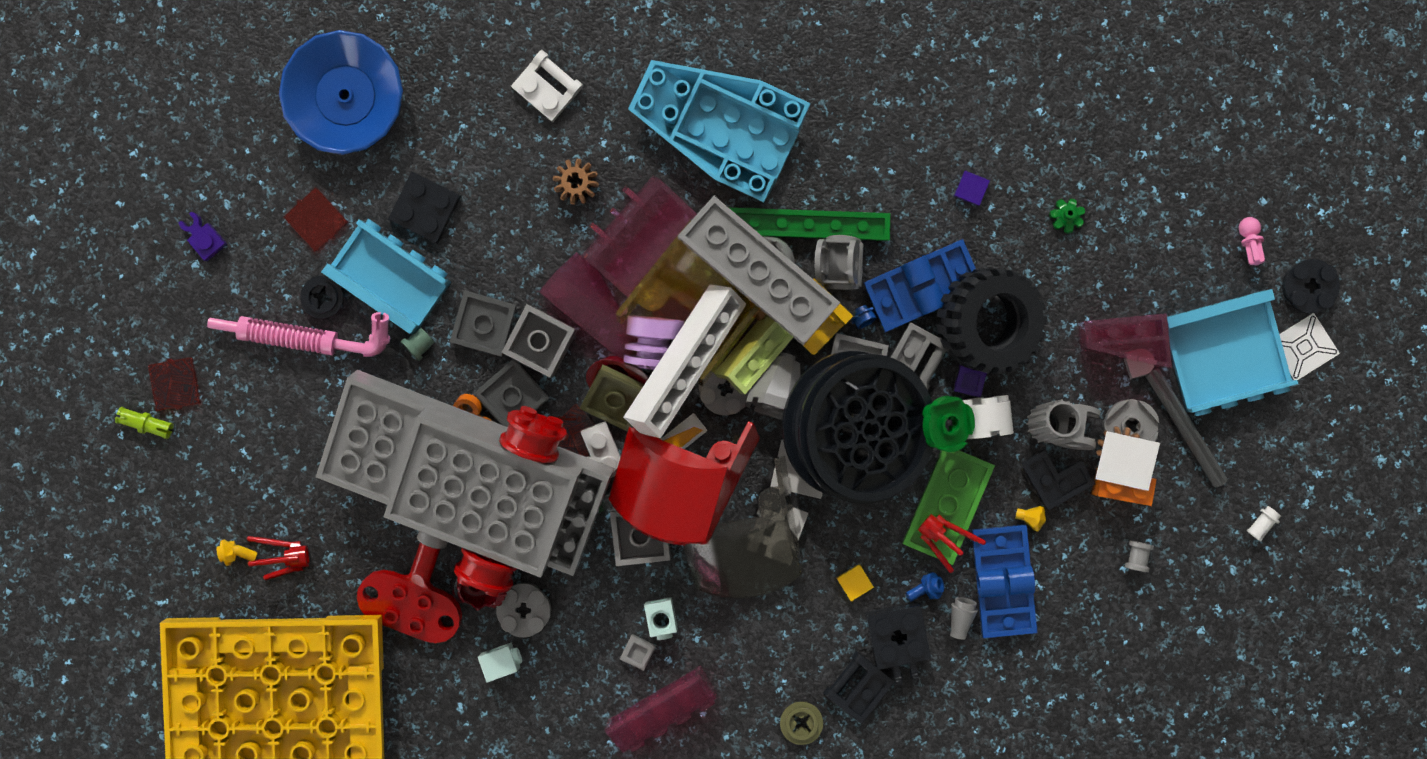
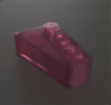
(1129, 338)

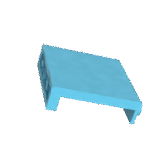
(1228, 353)

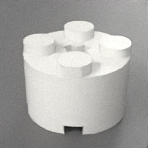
(991, 416)

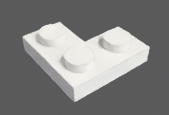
(601, 445)

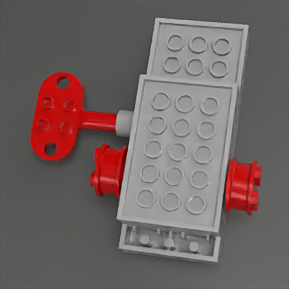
(463, 482)

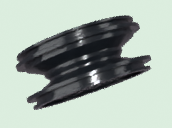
(819, 410)

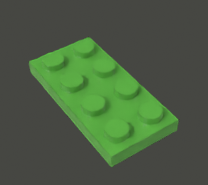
(952, 493)

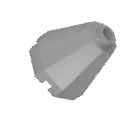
(774, 386)

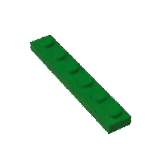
(816, 223)

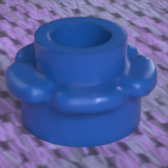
(863, 317)

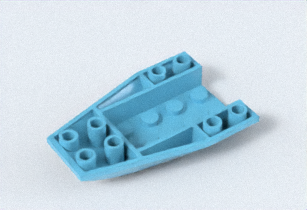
(722, 123)

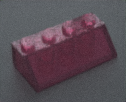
(660, 710)

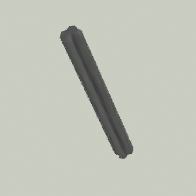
(1186, 428)

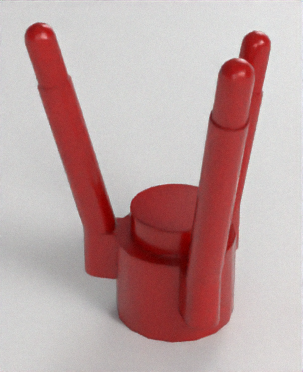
(933, 529)
(295, 557)

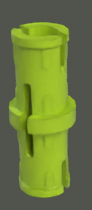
(144, 422)

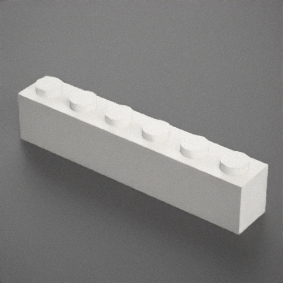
(685, 361)

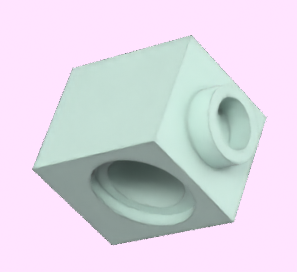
(661, 606)
(500, 661)

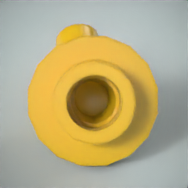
(229, 550)

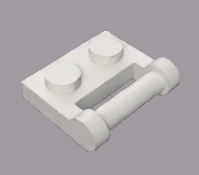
(540, 92)

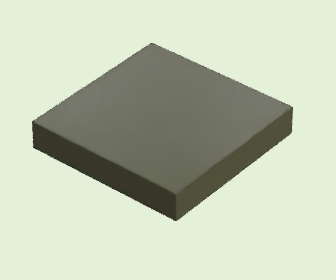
(611, 396)

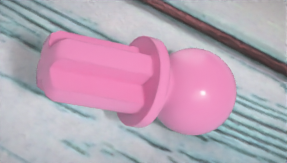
(1250, 228)

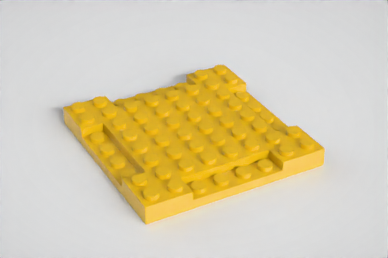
(273, 688)

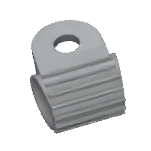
(838, 263)
(1042, 431)

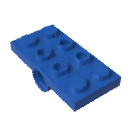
(917, 285)
(1004, 581)

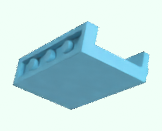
(388, 276)

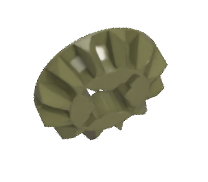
(801, 735)

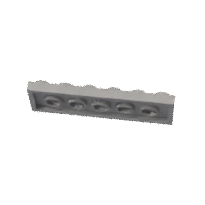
(758, 270)

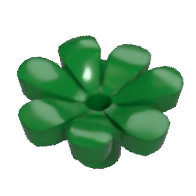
(1065, 220)

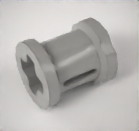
(1139, 556)

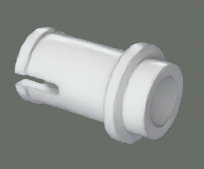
(1264, 523)

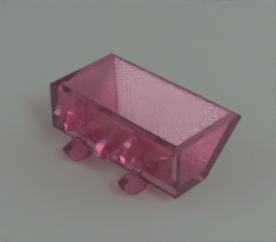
(638, 234)

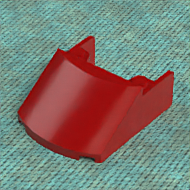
(675, 491)

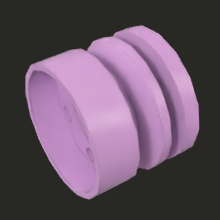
(653, 339)

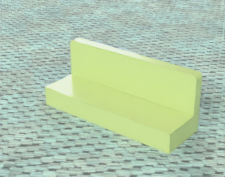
(754, 354)

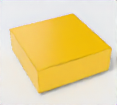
(855, 582)

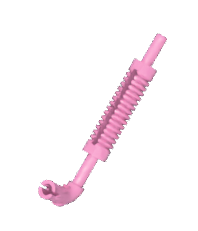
(305, 338)

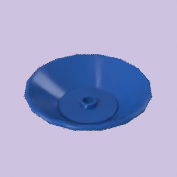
(318, 77)

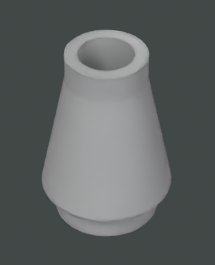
(962, 616)

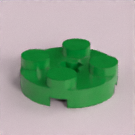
(934, 423)

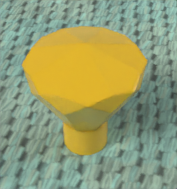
(1033, 517)

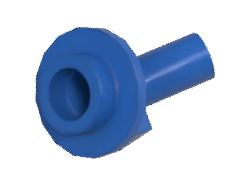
(931, 585)

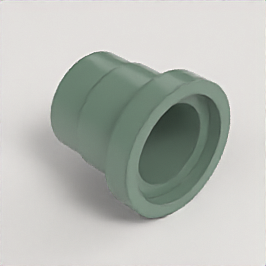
(418, 343)

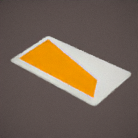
(685, 432)

